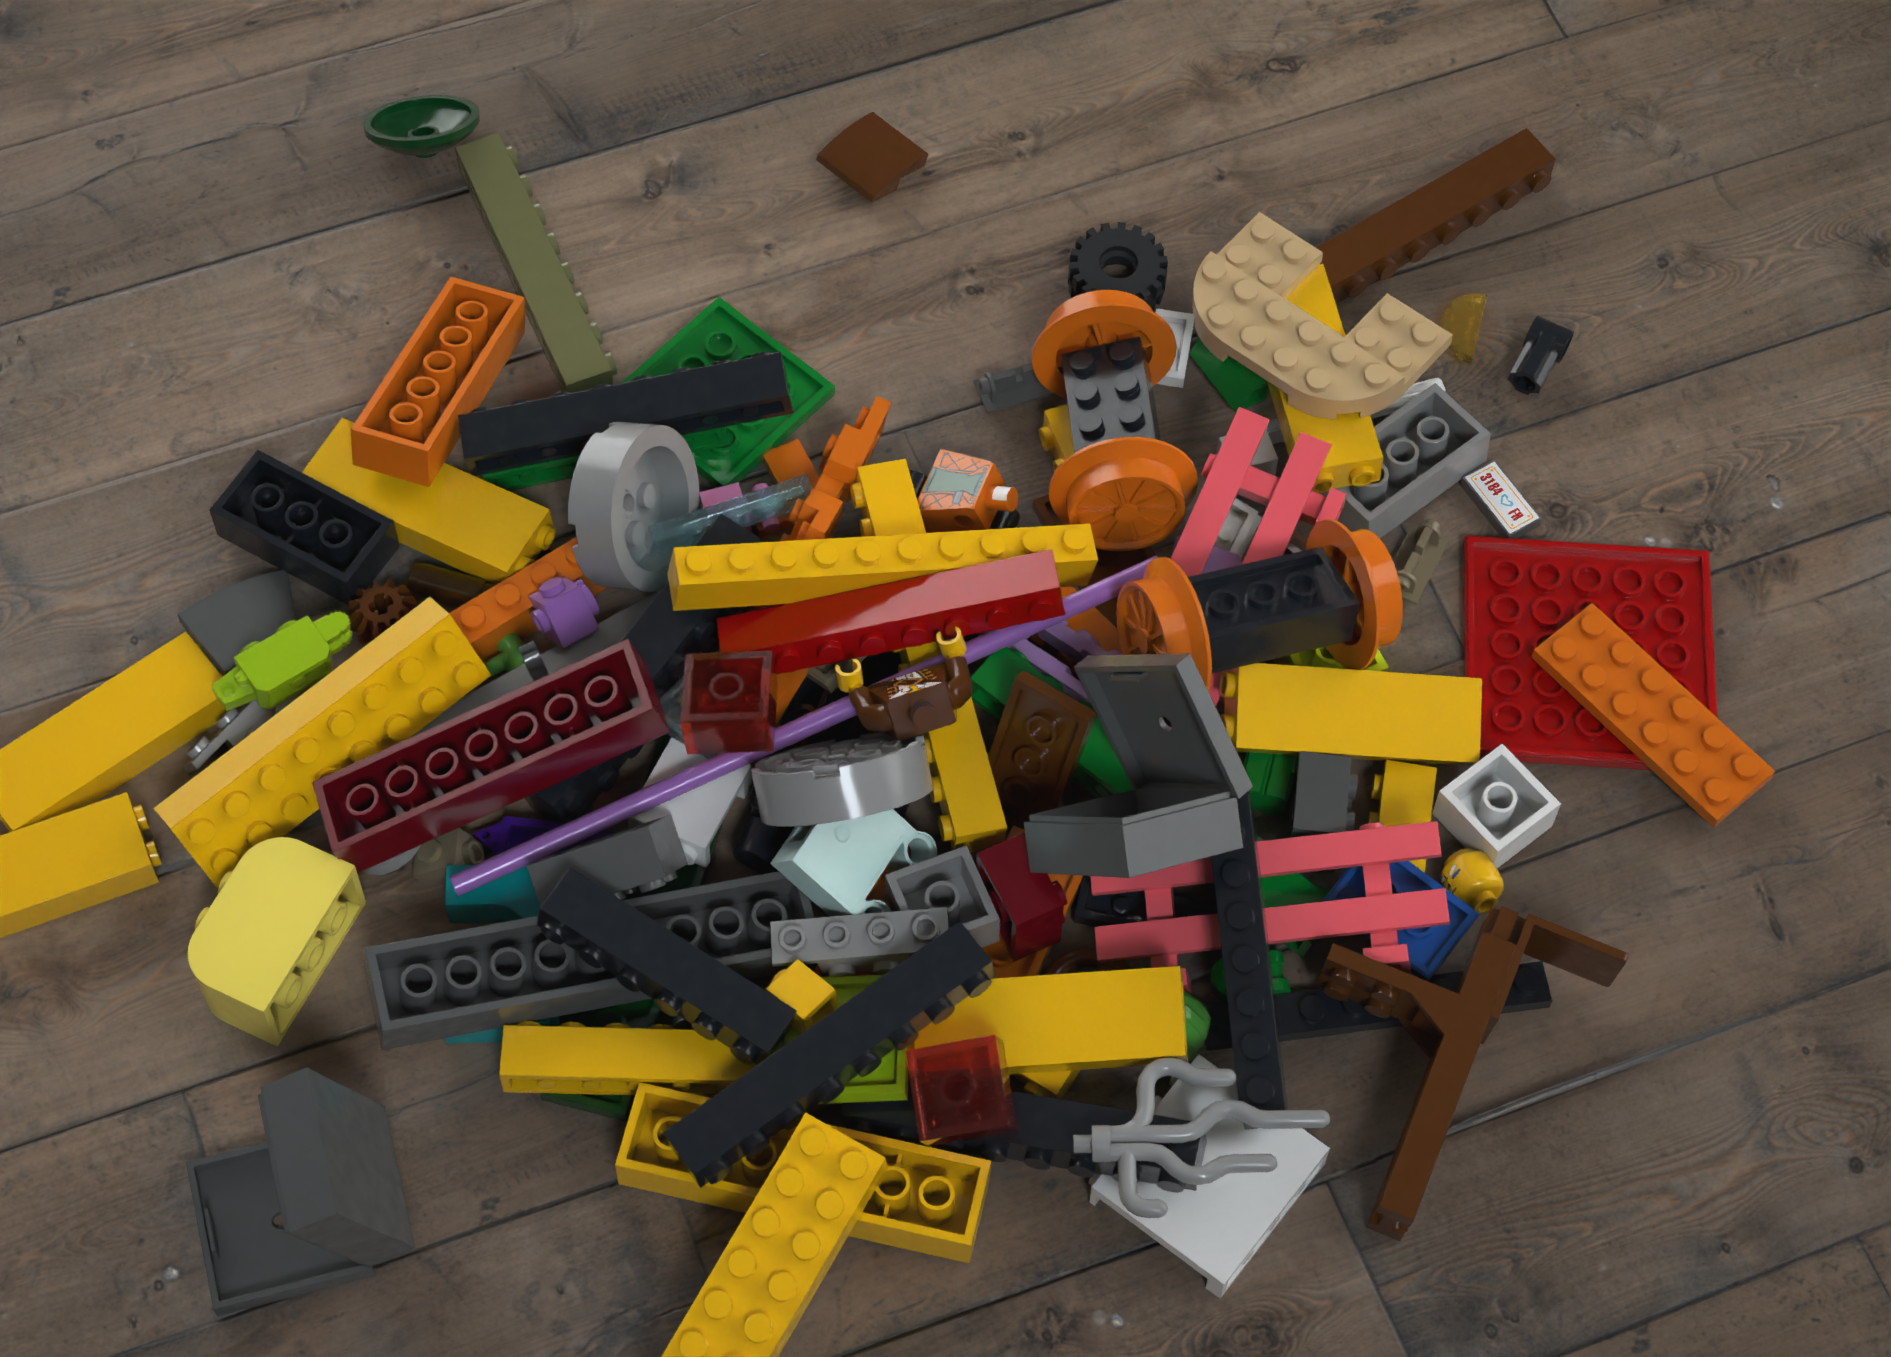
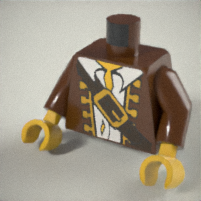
(914, 700)

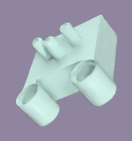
(844, 859)

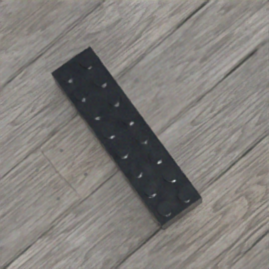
(662, 641)

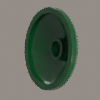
(422, 124)

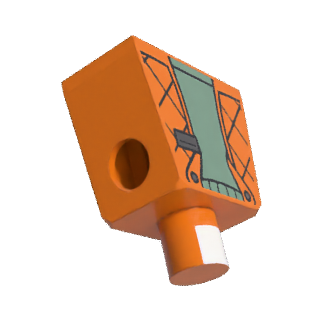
(963, 494)

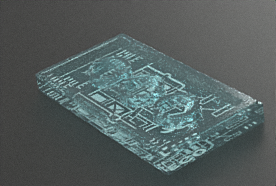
(743, 510)

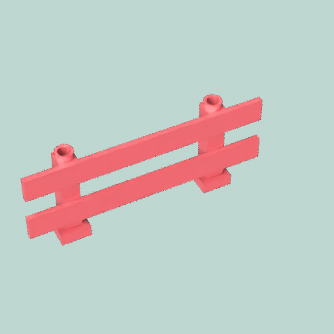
(1286, 500)
(1378, 913)

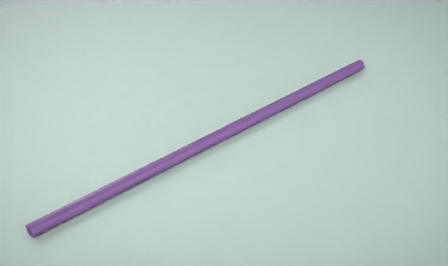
(784, 736)

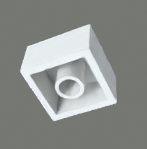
(1496, 806)

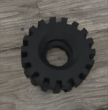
(1121, 248)

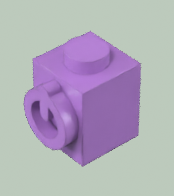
(564, 610)

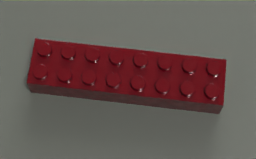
(490, 757)

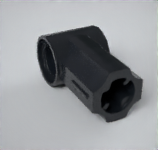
(1542, 348)

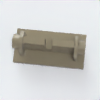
(1419, 558)

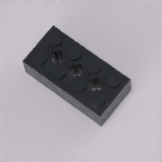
(304, 527)

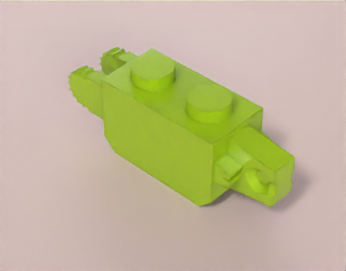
(284, 662)

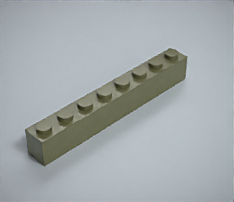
(533, 264)

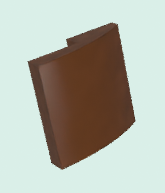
(872, 157)

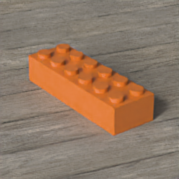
(436, 377)

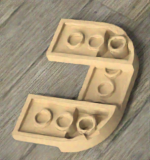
(1246, 316)

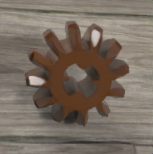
(378, 609)

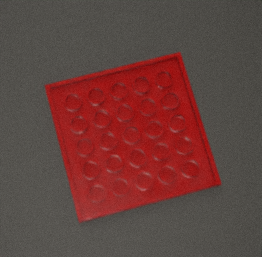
(1530, 589)

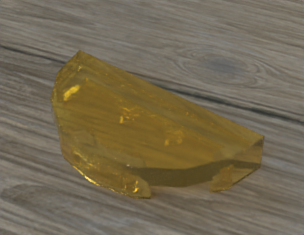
(1463, 321)

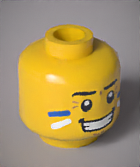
(1473, 879)

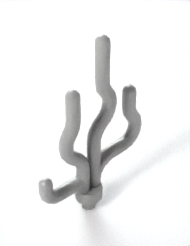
(1136, 1138)

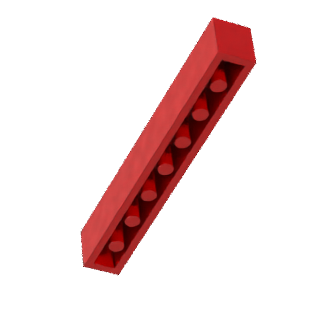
(899, 613)

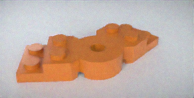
(824, 506)

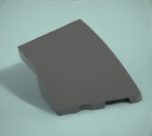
(239, 616)

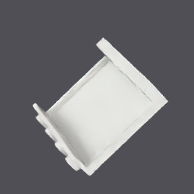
(1232, 1217)

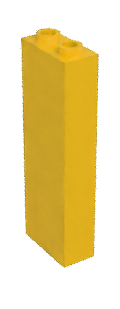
(1355, 449)
(452, 520)
(1353, 713)
(109, 735)
(74, 863)
(1074, 1019)

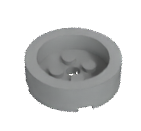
(618, 489)
(841, 779)

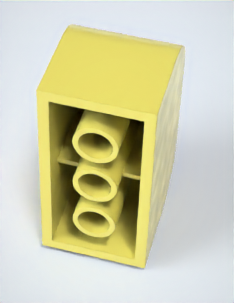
(272, 934)

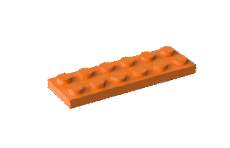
(1653, 715)

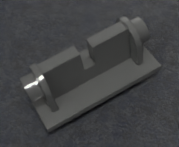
(1010, 388)

